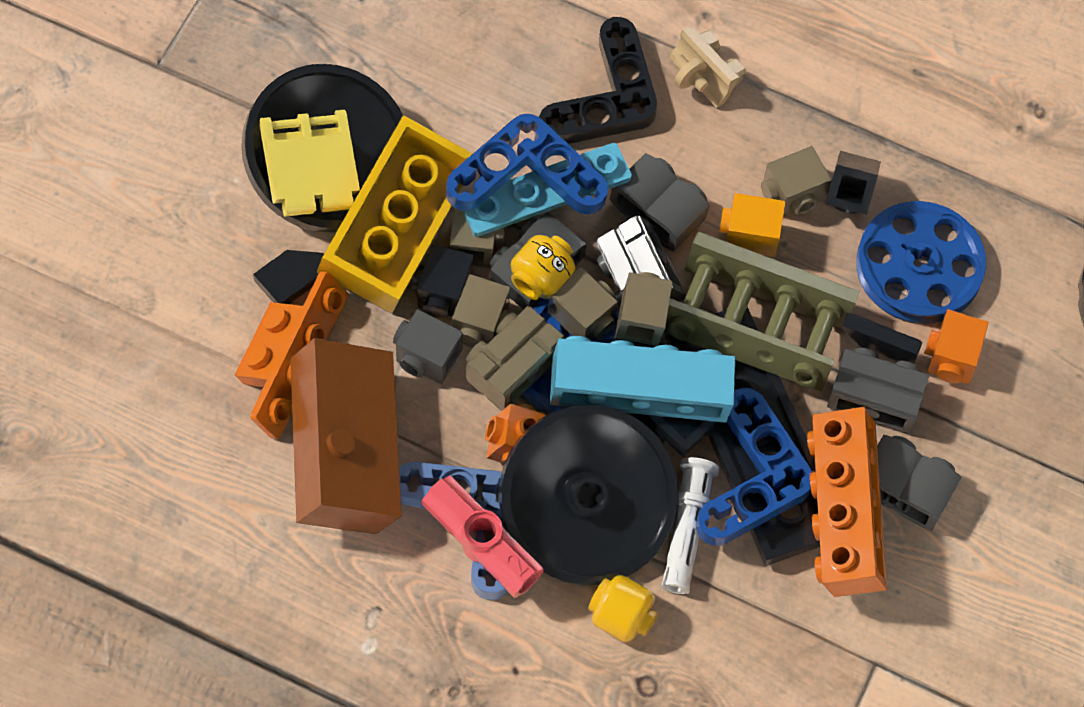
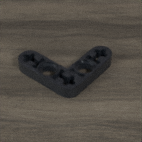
(623, 91)

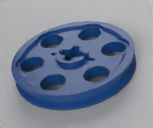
(922, 242)

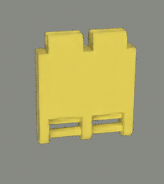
(310, 163)

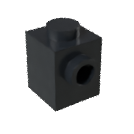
(853, 183)
(442, 280)

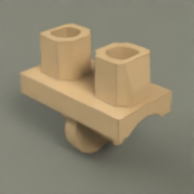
(703, 67)

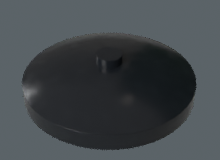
(320, 92)
(589, 493)

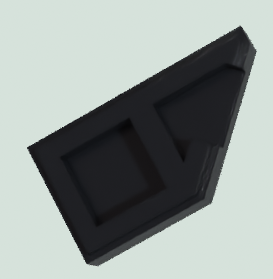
(288, 275)
(884, 341)

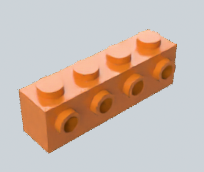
(848, 502)

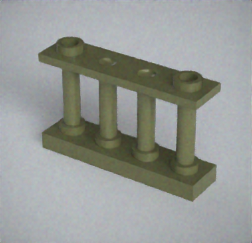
(769, 280)

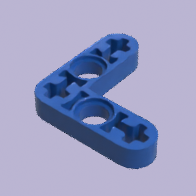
(533, 154)
(771, 469)

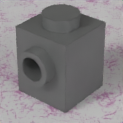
(427, 346)

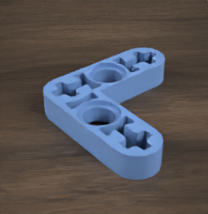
(471, 476)

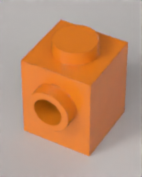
(956, 347)

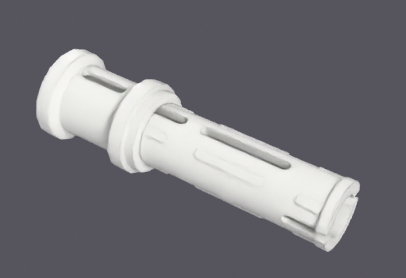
(693, 495)

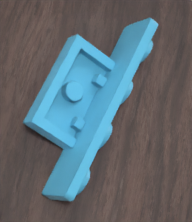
(531, 196)

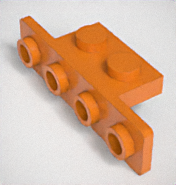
(279, 337)

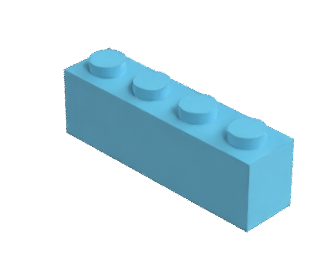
(643, 379)

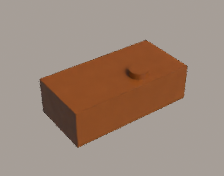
(345, 437)

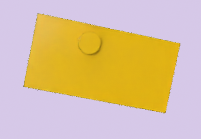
(394, 215)

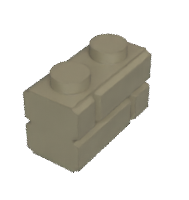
(513, 357)

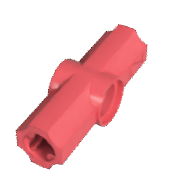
(500, 556)

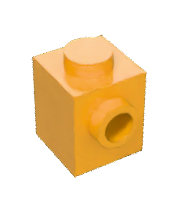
(753, 223)

